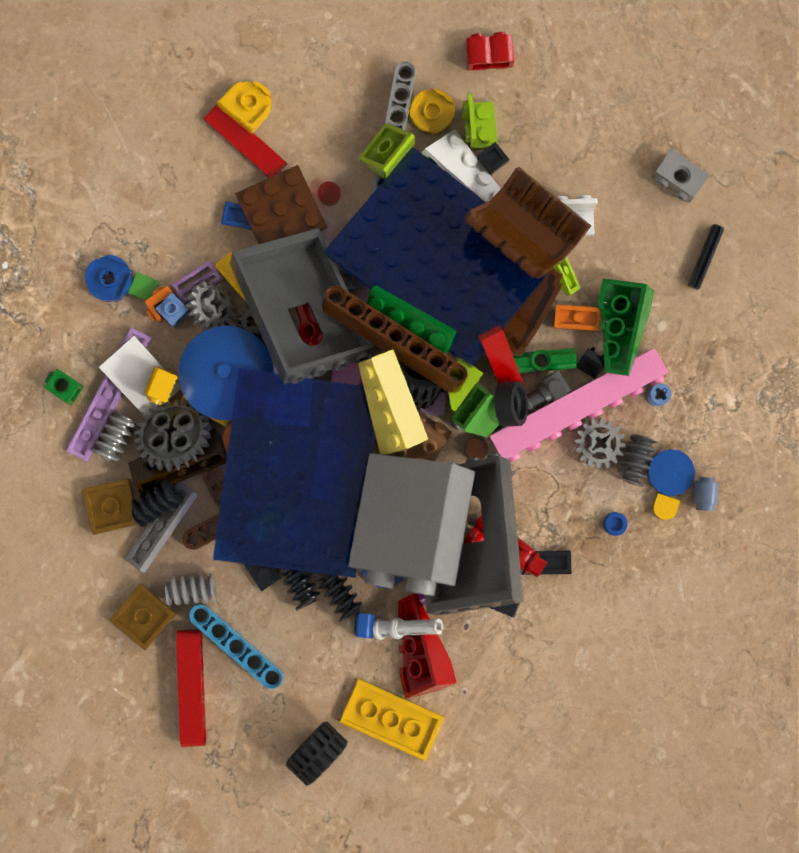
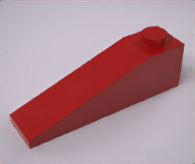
(425, 660)

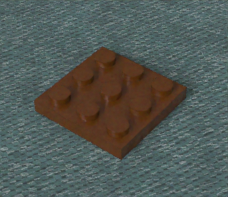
(280, 206)

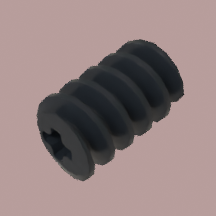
(155, 503)
(300, 587)
(340, 595)

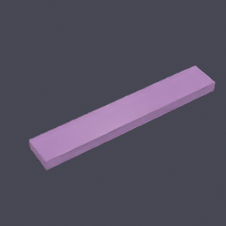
(100, 409)

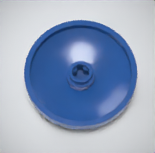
(211, 368)

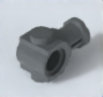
(548, 390)

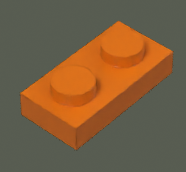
(577, 318)

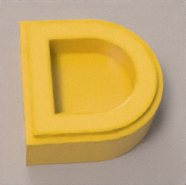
(665, 507)

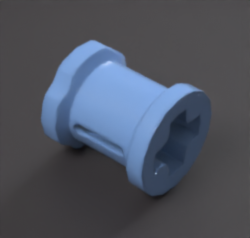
(665, 397)

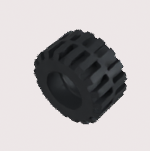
(421, 389)
(316, 753)

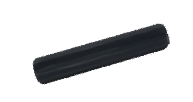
(706, 257)

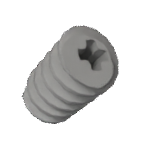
(114, 437)
(192, 589)

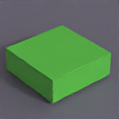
(143, 286)

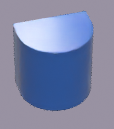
(364, 625)

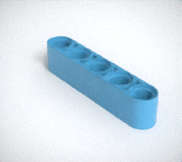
(225, 644)

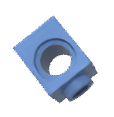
(173, 310)

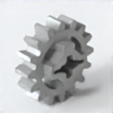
(211, 305)
(592, 434)

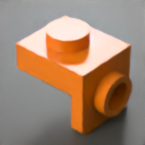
(155, 300)

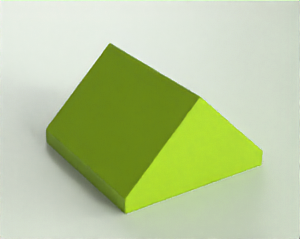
(387, 149)

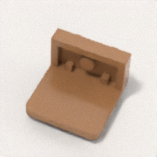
(429, 449)

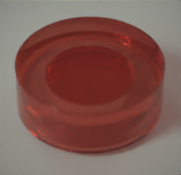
(329, 193)

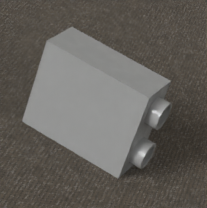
(411, 522)

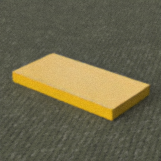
(391, 719)

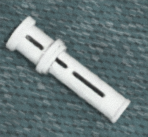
(398, 628)

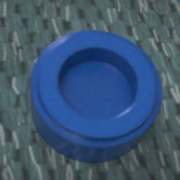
(615, 524)

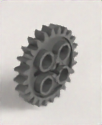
(153, 434)

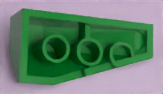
(624, 316)

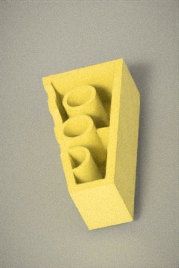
(390, 404)

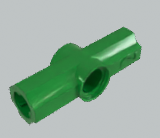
(556, 360)

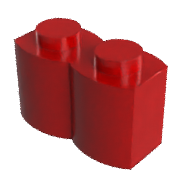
(489, 51)

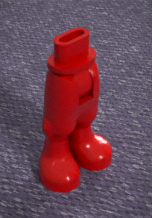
(529, 561)

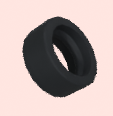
(511, 403)

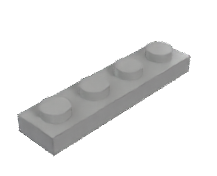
(159, 531)

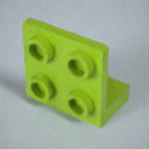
(480, 125)

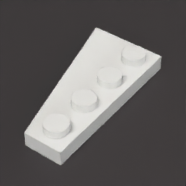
(460, 162)

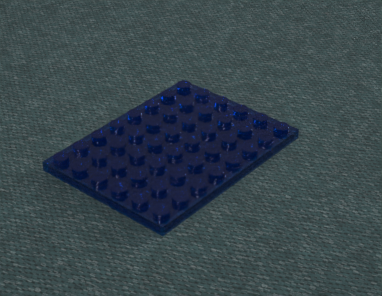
(422, 251)
(294, 474)

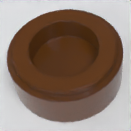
(476, 448)

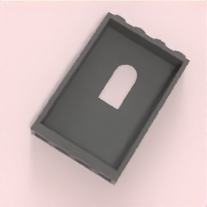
(287, 276)
(488, 568)

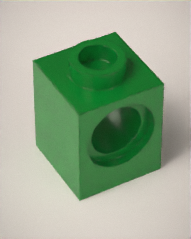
(73, 388)

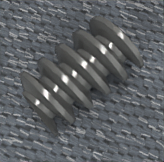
(636, 459)

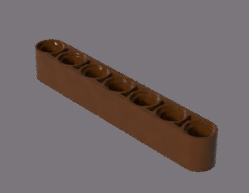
(406, 340)

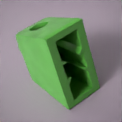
(477, 413)

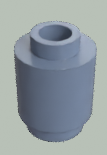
(706, 494)

